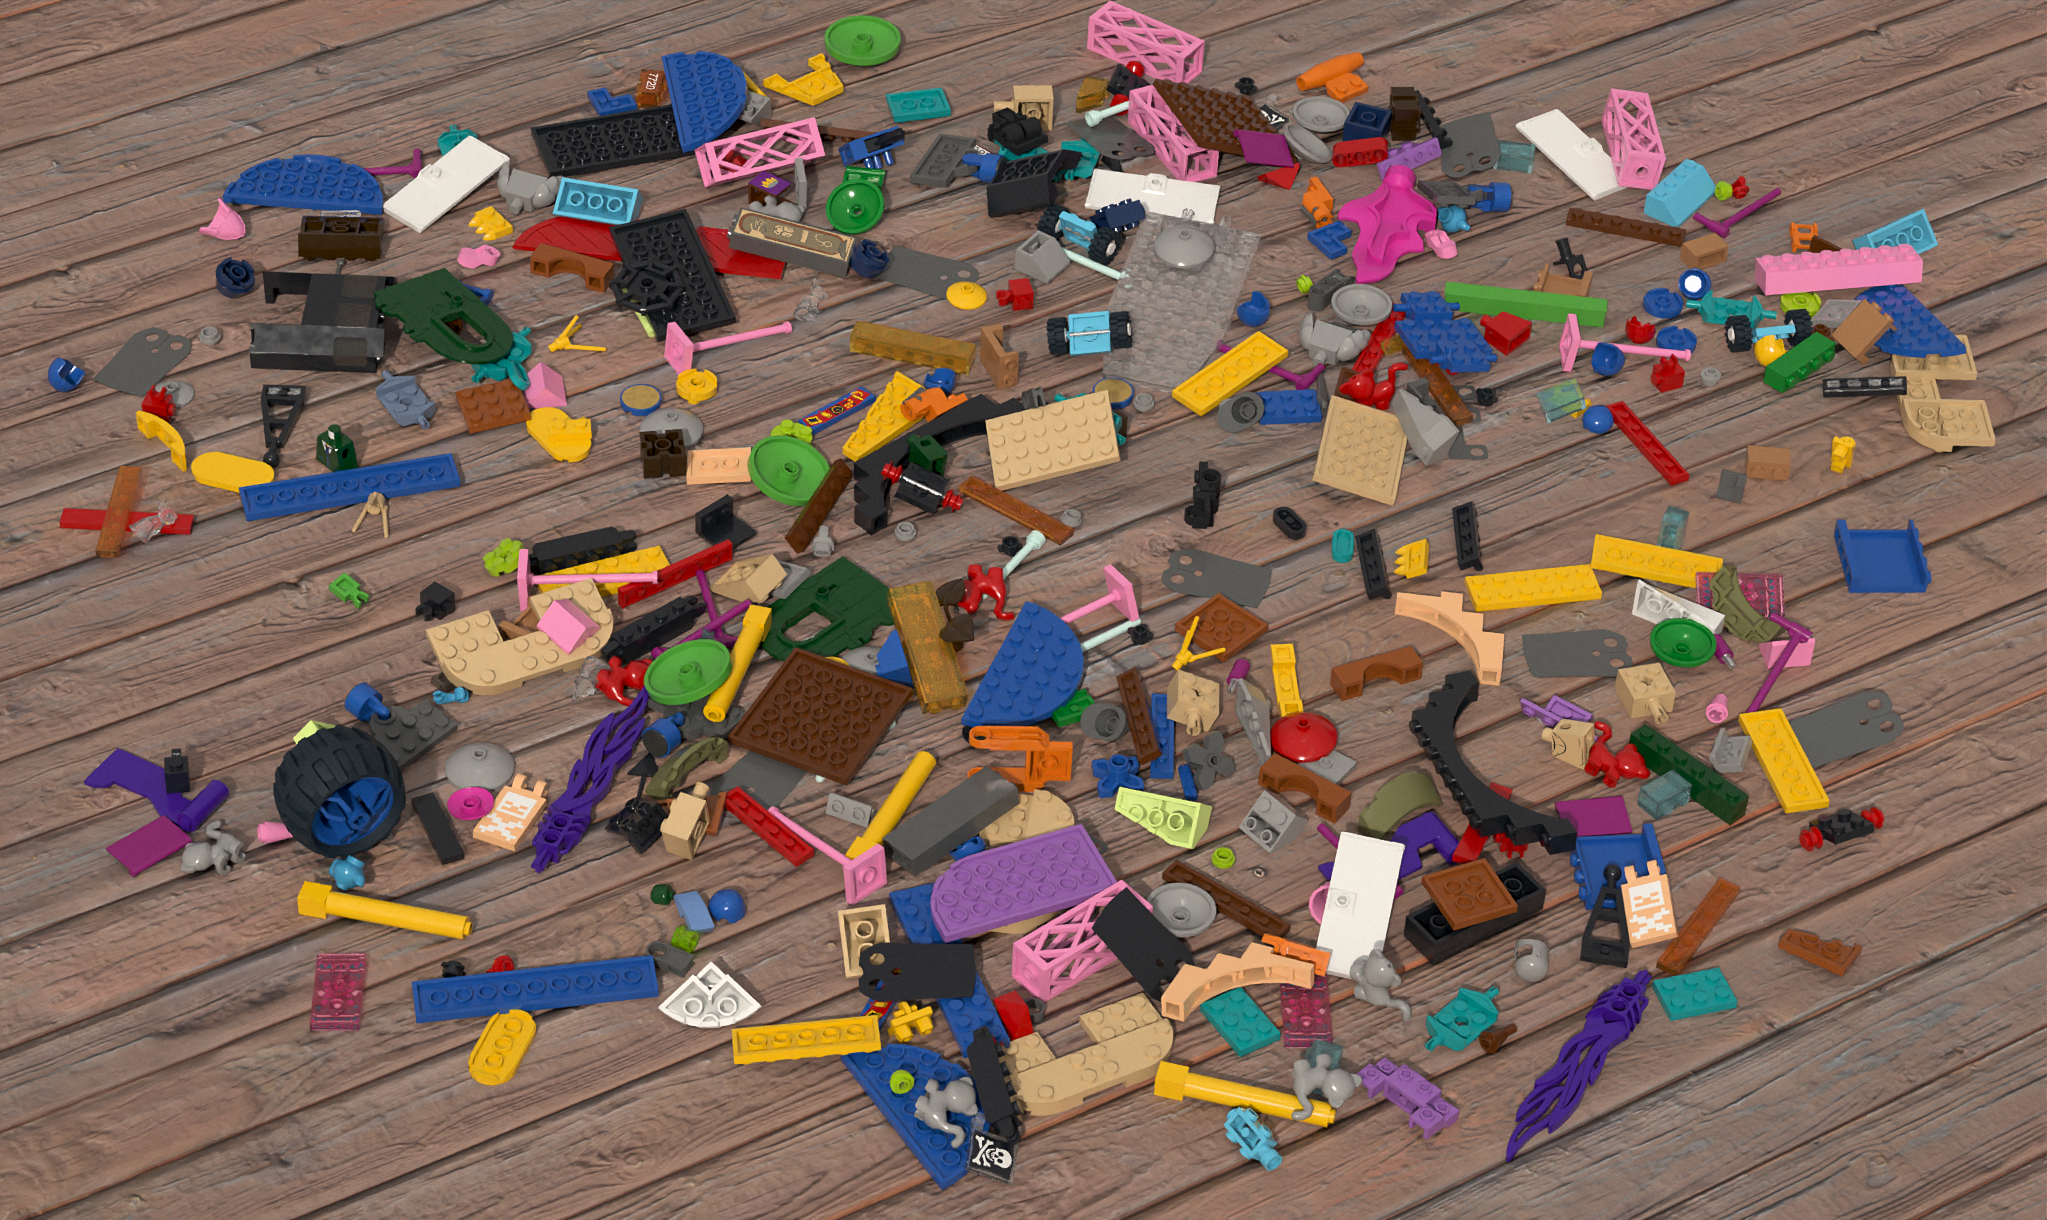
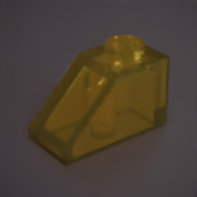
(1091, 94)

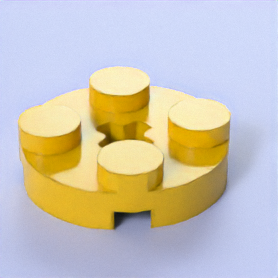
(704, 387)

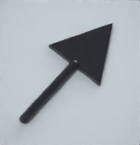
(646, 768)

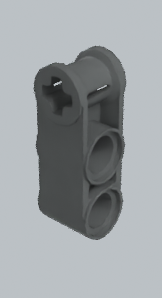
(1322, 292)

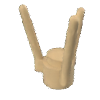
(374, 506)

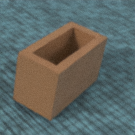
(1704, 251)
(1767, 463)

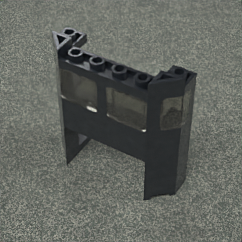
(338, 325)

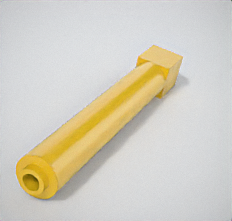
(755, 629)
(895, 804)
(320, 901)
(1176, 1082)

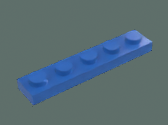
(1162, 766)

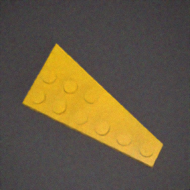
(883, 419)

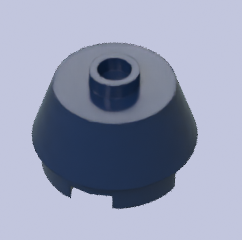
(868, 259)
(234, 278)

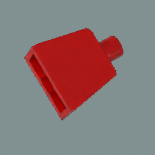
(1506, 331)

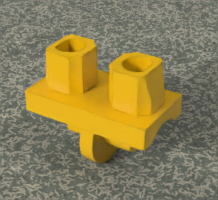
(1842, 453)
(908, 1018)

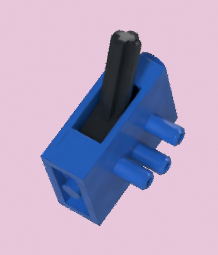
(873, 146)

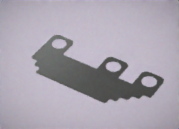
(1459, 449)

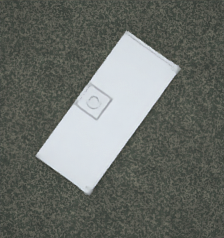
(1572, 152)
(444, 184)
(1155, 194)
(1359, 900)

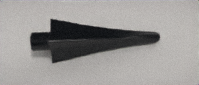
(1113, 164)

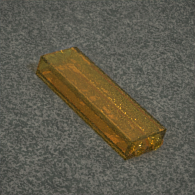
(929, 659)

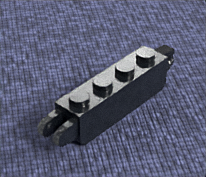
(580, 549)
(653, 629)
(994, 1084)

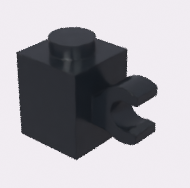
(435, 602)
(177, 772)

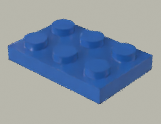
(1290, 407)

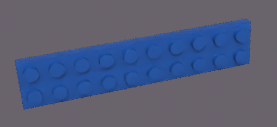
(348, 486)
(534, 989)
(961, 1014)

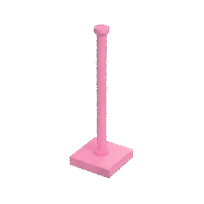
(1571, 341)
(680, 348)
(527, 579)
(1120, 595)
(861, 875)

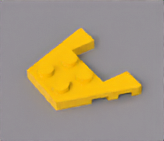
(811, 88)

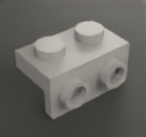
(1730, 752)

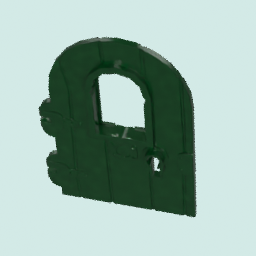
(438, 298)
(853, 608)

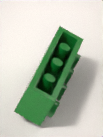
(1799, 362)

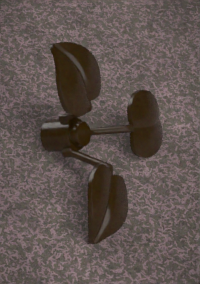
(961, 627)

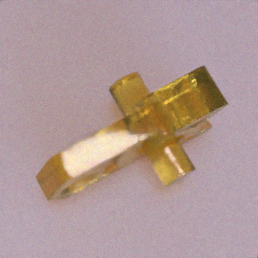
(1392, 345)

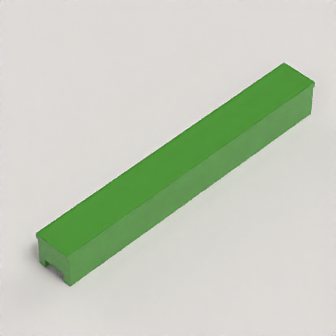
(1526, 303)

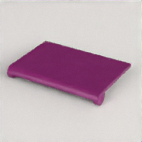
(1264, 148)
(1596, 816)
(149, 845)

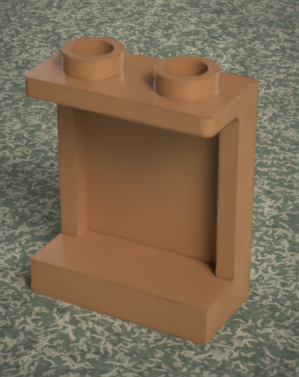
(1564, 285)
(1863, 329)
(999, 365)
(522, 625)

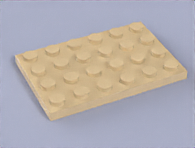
(1052, 440)
(1361, 450)

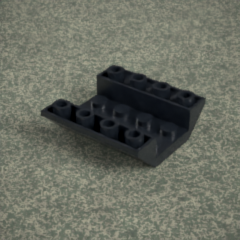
(1027, 182)

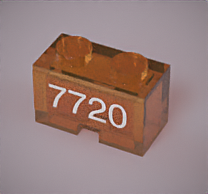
(651, 89)

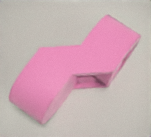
(1441, 244)
(475, 257)

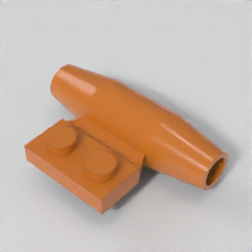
(1336, 76)

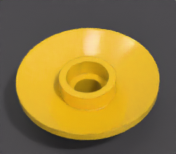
(966, 295)

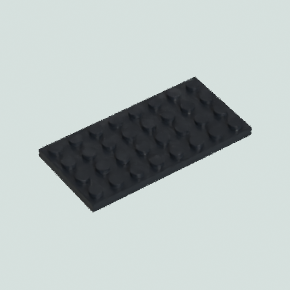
(609, 141)
(675, 242)

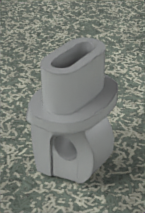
(823, 544)

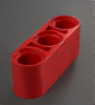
(1360, 152)

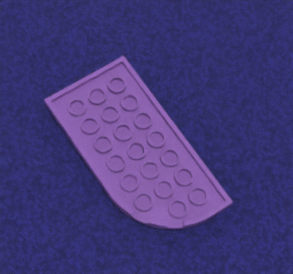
(1018, 883)

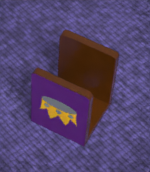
(767, 185)

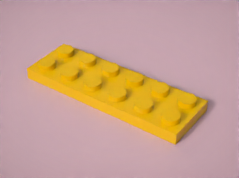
(1229, 373)
(1650, 561)
(634, 562)
(1532, 587)
(1784, 761)
(806, 1039)

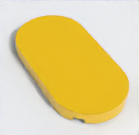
(563, 449)
(230, 471)
(502, 1047)

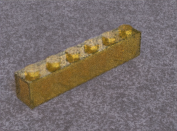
(912, 347)

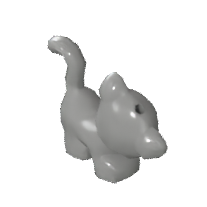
(783, 210)
(203, 855)
(1373, 980)
(1335, 1084)
(956, 1097)

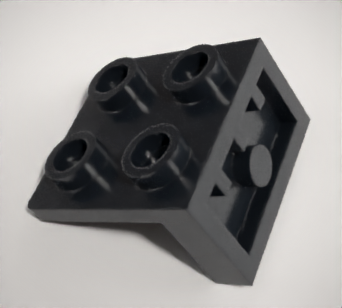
(719, 524)
(638, 823)

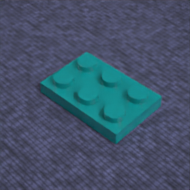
(918, 105)
(1694, 994)
(1240, 1021)

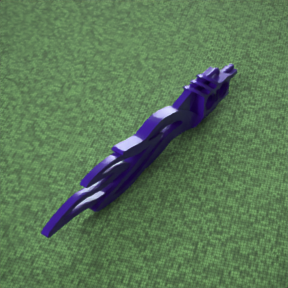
(571, 812)
(1606, 1026)

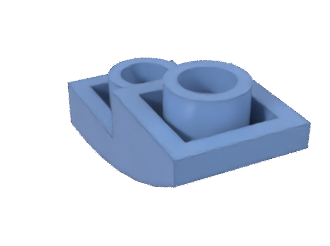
(694, 911)

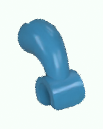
(459, 696)

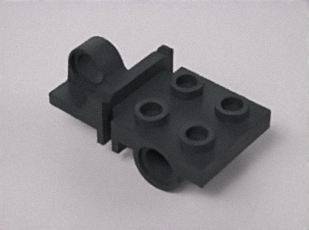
(1016, 131)
(1205, 496)

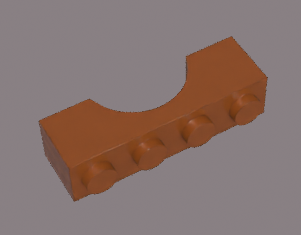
(552, 260)
(1399, 665)
(1283, 775)

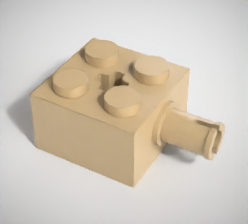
(1033, 102)
(1645, 691)
(1193, 701)
(686, 822)

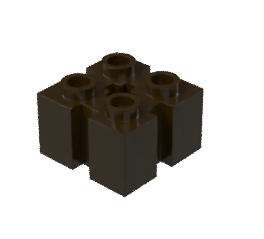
(1404, 113)
(663, 453)

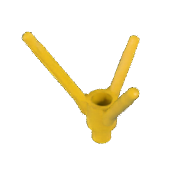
(563, 342)
(1185, 655)

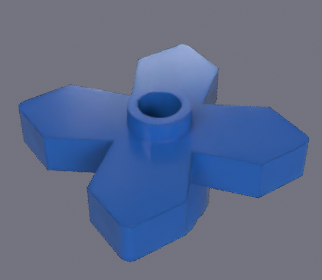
(1116, 773)

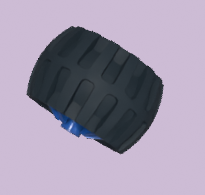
(339, 791)

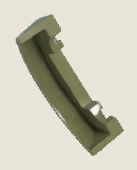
(1739, 615)
(682, 762)
(1395, 802)

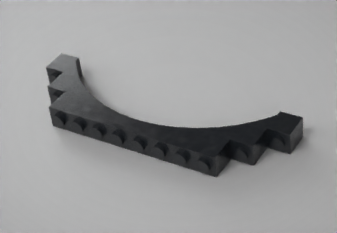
(957, 424)
(1483, 807)

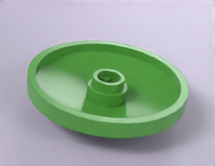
(862, 40)
(786, 469)
(688, 672)

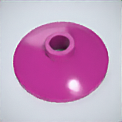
(470, 803)

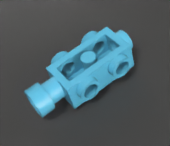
(1256, 1141)

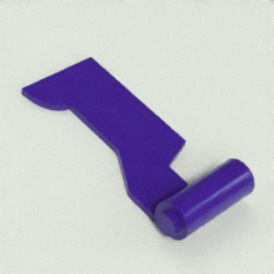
(149, 781)
(1415, 835)

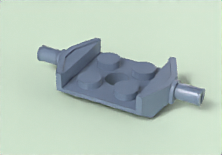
(403, 390)

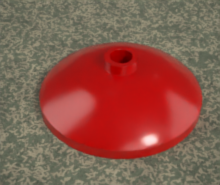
(1303, 737)

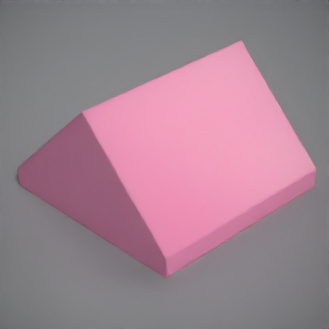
(545, 388)
(567, 625)
(1800, 657)

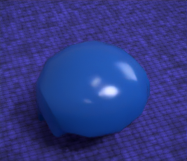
(942, 378)
(1597, 419)
(970, 847)
(727, 905)

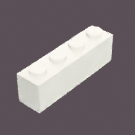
(1660, 605)

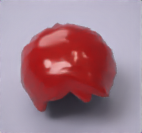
(1638, 332)

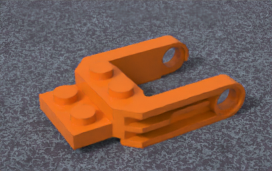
(1043, 758)

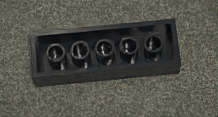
(1437, 940)

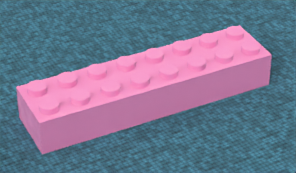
(1838, 269)

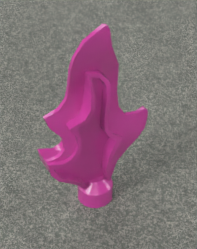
(1388, 224)

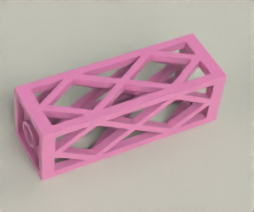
(1107, 24)
(1156, 108)
(809, 143)
(1634, 151)
(1032, 967)

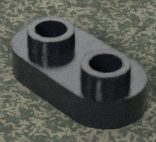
(1289, 523)

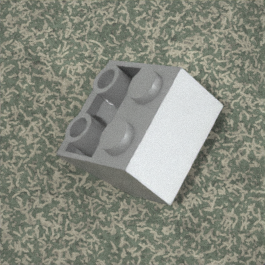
(756, 107)
(1041, 257)
(1272, 822)

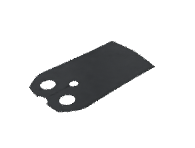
(1139, 941)
(925, 973)

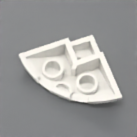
(710, 1000)

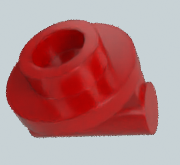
(1739, 188)
(501, 964)

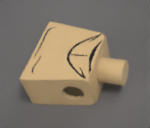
(1571, 741)

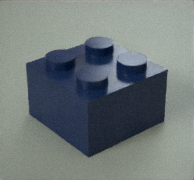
(1366, 122)

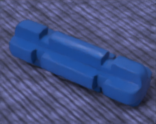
(1187, 782)

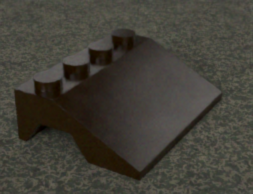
(340, 237)

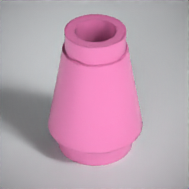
(1717, 708)
(272, 832)

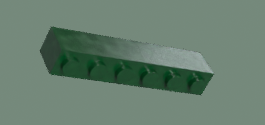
(1707, 786)

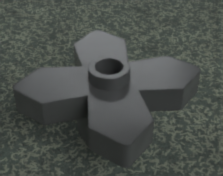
(1207, 760)

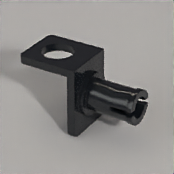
(1569, 258)

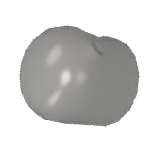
(1533, 966)

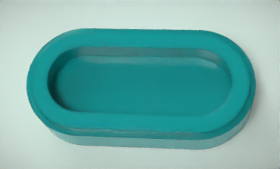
(518, 375)
(1342, 545)

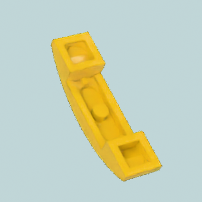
(154, 426)
(1285, 679)

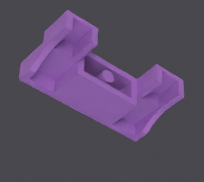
(1410, 1093)

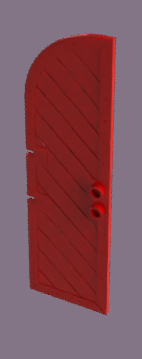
(595, 241)

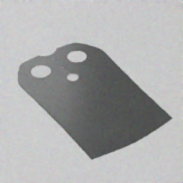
(1108, 134)
(1470, 135)
(923, 271)
(137, 368)
(1233, 579)
(1572, 654)
(1838, 732)
(767, 776)

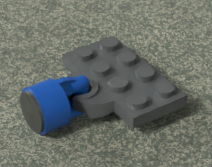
(954, 157)
(1445, 193)
(684, 722)
(401, 731)

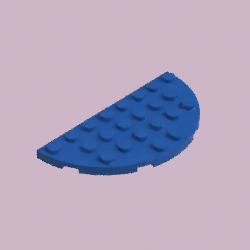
(704, 94)
(307, 183)
(1917, 328)
(1031, 673)
(929, 1145)

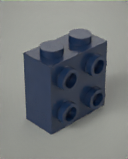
(1119, 216)

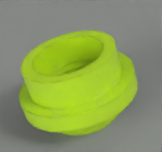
(1723, 190)
(1304, 284)
(1223, 858)
(899, 1077)

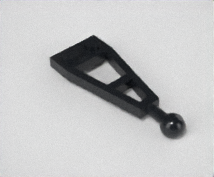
(280, 395)
(1605, 951)

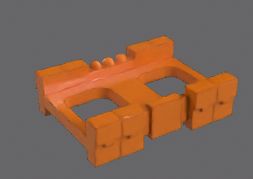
(1796, 236)

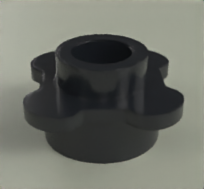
(1246, 85)
(1486, 396)
(1010, 546)
(1140, 634)
(452, 969)

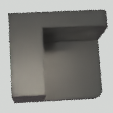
(1420, 390)
(1731, 486)

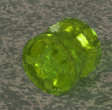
(685, 939)

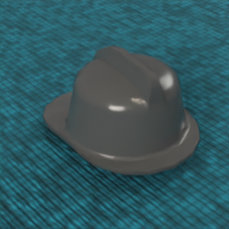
(1240, 412)
(1104, 722)

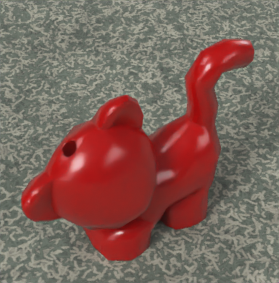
(1366, 392)
(990, 585)
(614, 680)
(1626, 763)

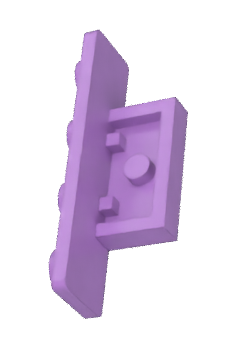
(1410, 155)
(1555, 711)

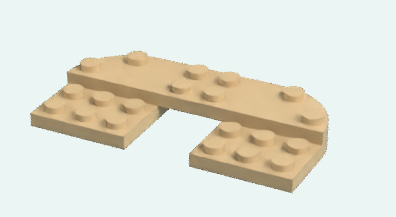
(1939, 421)
(480, 660)
(1030, 818)
(1127, 1050)

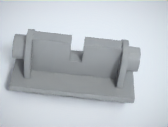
(849, 809)

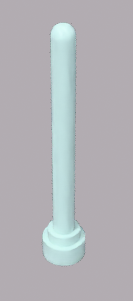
(1095, 117)
(1092, 264)
(1033, 542)
(1108, 635)

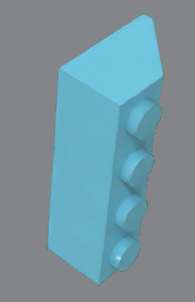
(1680, 194)
(597, 202)
(1908, 229)

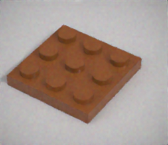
(492, 406)
(1222, 625)
(1469, 894)

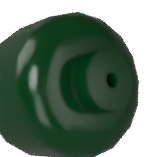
(662, 894)

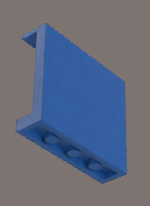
(1882, 560)
(1597, 852)

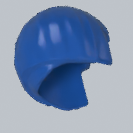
(1694, 284)
(1254, 312)
(1607, 359)
(64, 375)

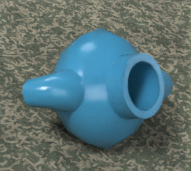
(1453, 219)
(348, 872)

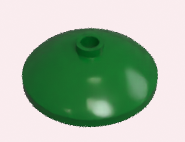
(848, 200)
(1683, 642)

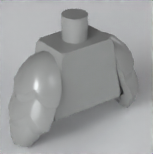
(526, 189)
(1330, 342)

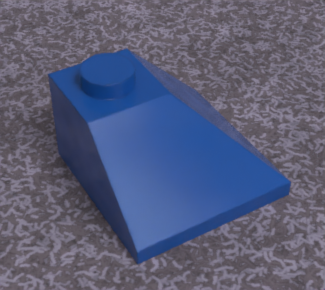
(893, 662)

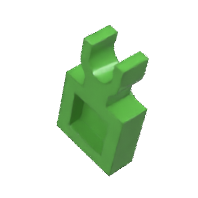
(347, 588)

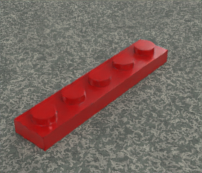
(768, 827)

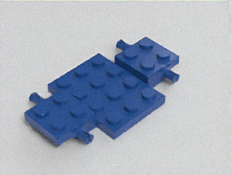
(1436, 337)

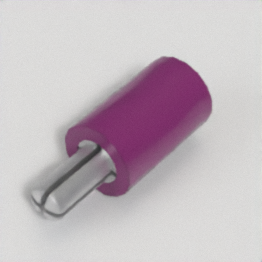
(1723, 652)
(1240, 670)

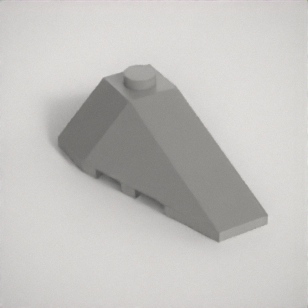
(1427, 431)
(1253, 715)

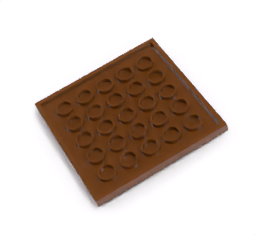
(1214, 115)
(820, 716)

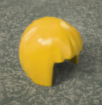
(1768, 350)

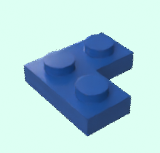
(606, 105)
(1329, 239)

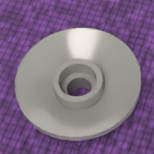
(181, 391)

